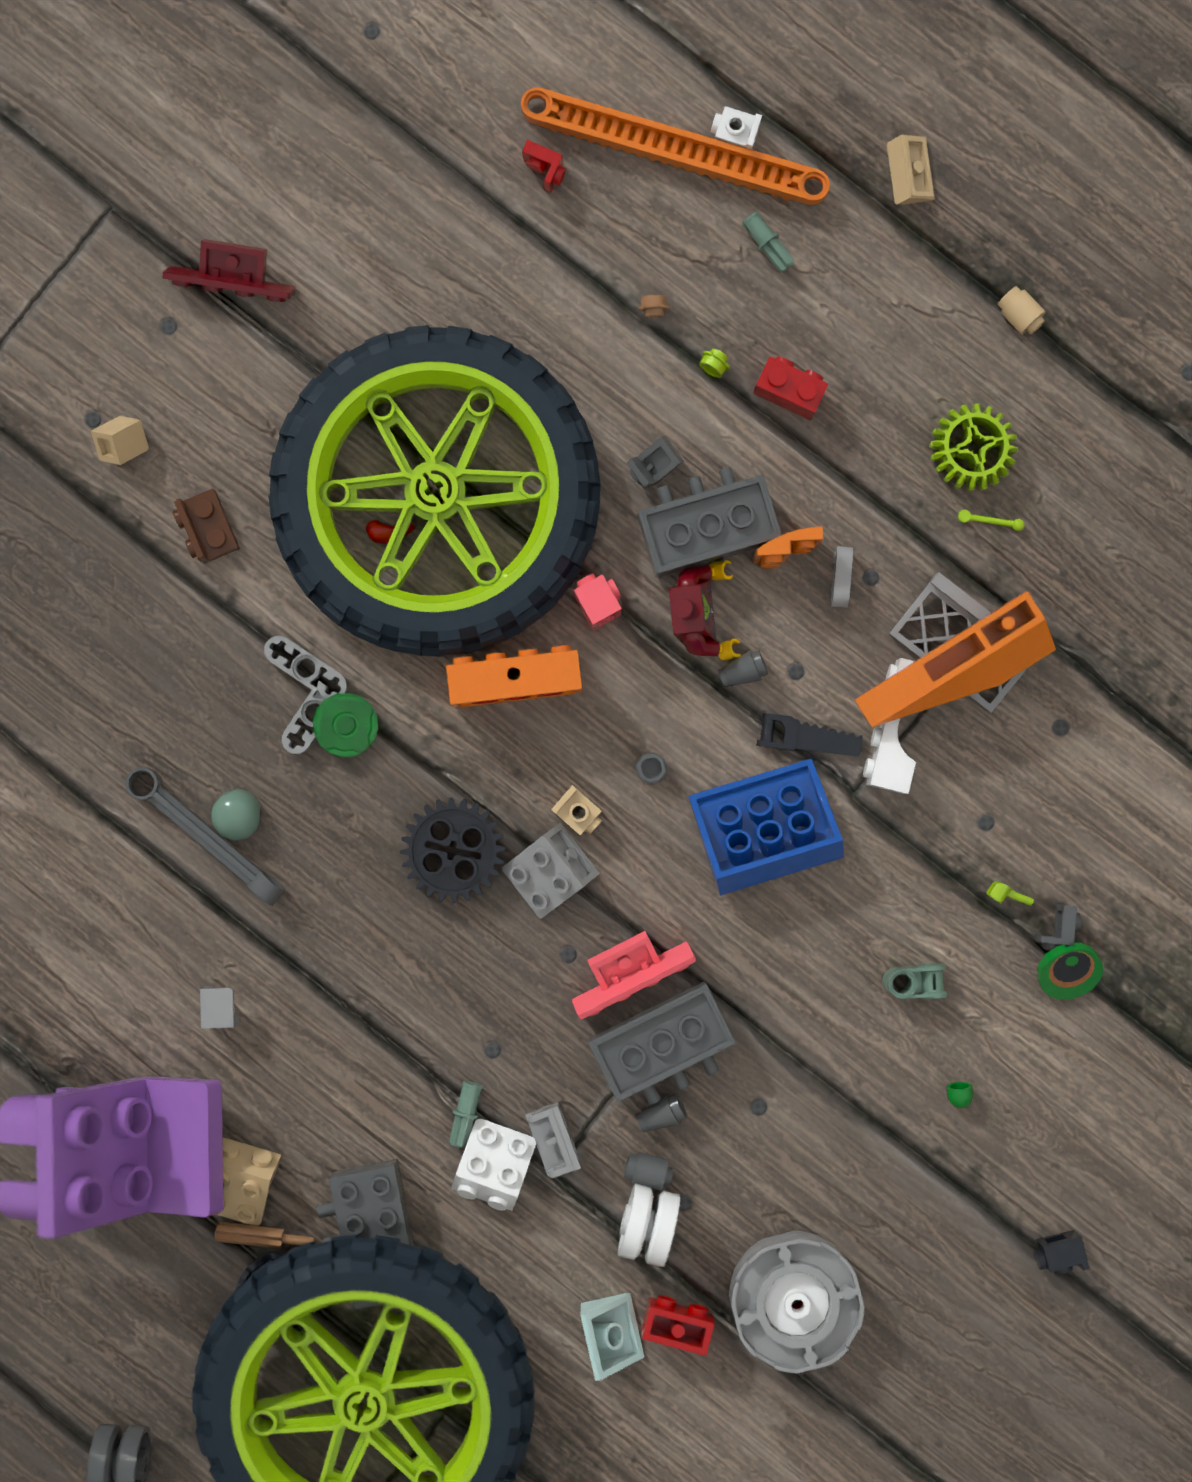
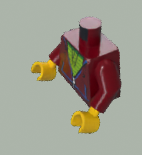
(694, 613)

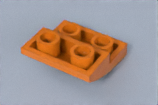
(779, 549)

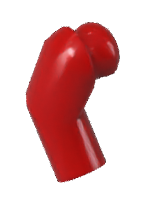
(381, 533)

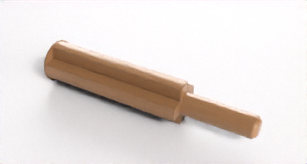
(257, 1235)

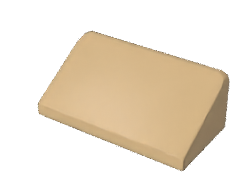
(910, 169)

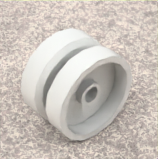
(648, 1225)

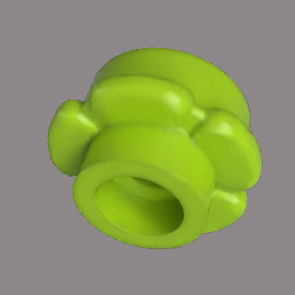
(714, 363)

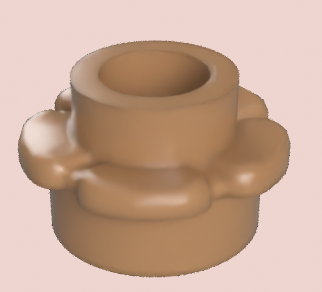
(654, 305)

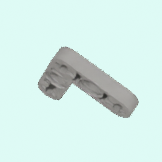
(316, 695)

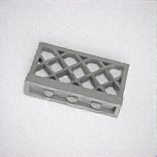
(964, 606)

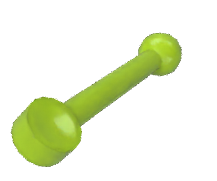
(964, 516)

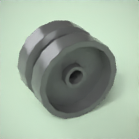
(119, 1455)

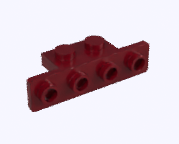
(231, 268)

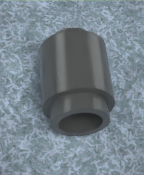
(648, 1171)

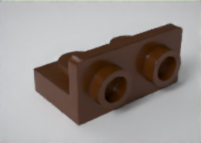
(206, 526)

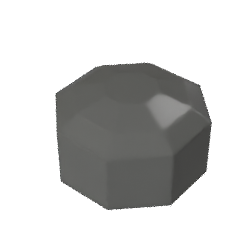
(651, 768)

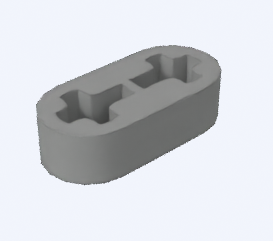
(841, 577)

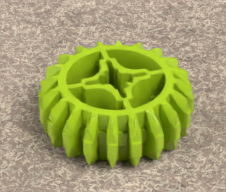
(999, 439)

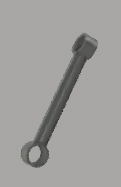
(257, 880)

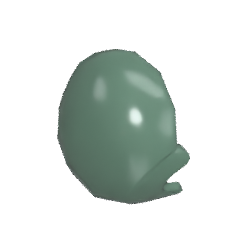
(236, 814)

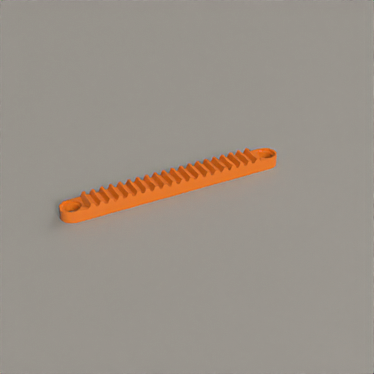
(674, 146)

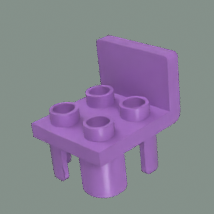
(116, 1152)

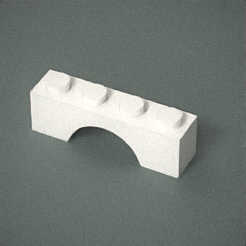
(890, 765)

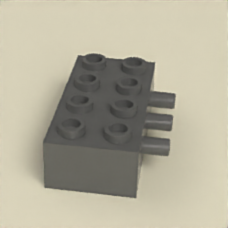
(708, 523)
(662, 1044)
(369, 1203)

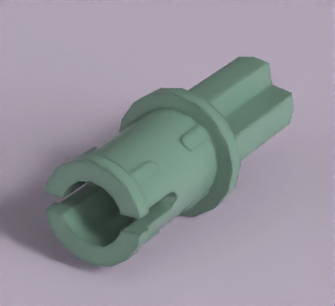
(768, 242)
(465, 1114)

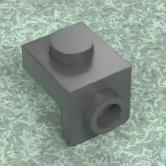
(655, 463)
(1066, 924)

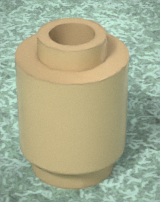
(1022, 311)

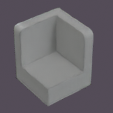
(218, 1008)

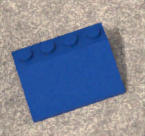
(766, 826)

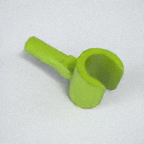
(999, 891)

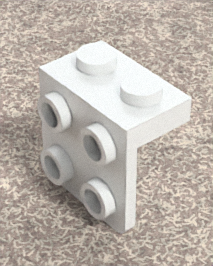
(494, 1165)

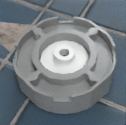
(804, 1332)

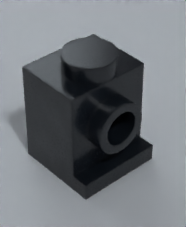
(1061, 1252)

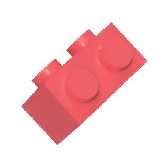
(598, 600)

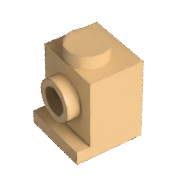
(565, 807)

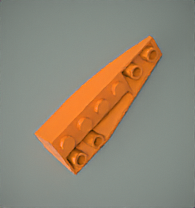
(965, 664)

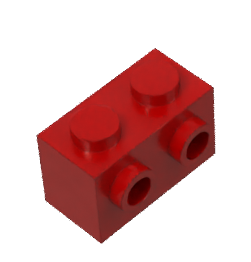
(790, 387)
(677, 1325)

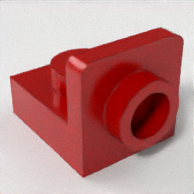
(543, 159)

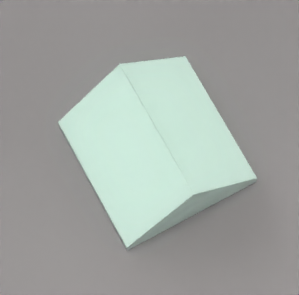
(611, 1334)

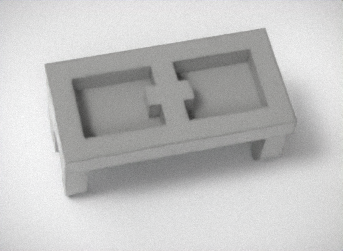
(553, 1140)

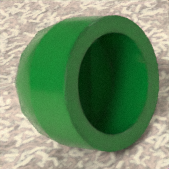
(960, 1094)

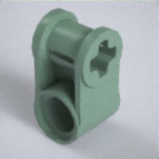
(922, 980)

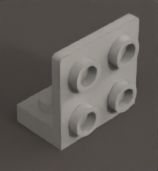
(550, 870)

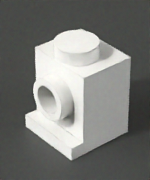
(745, 135)

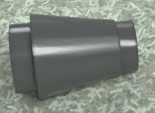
(744, 669)
(662, 1114)

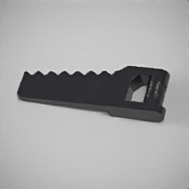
(807, 737)

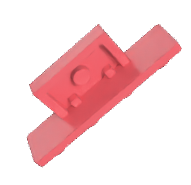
(627, 970)

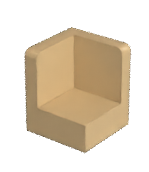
(120, 440)

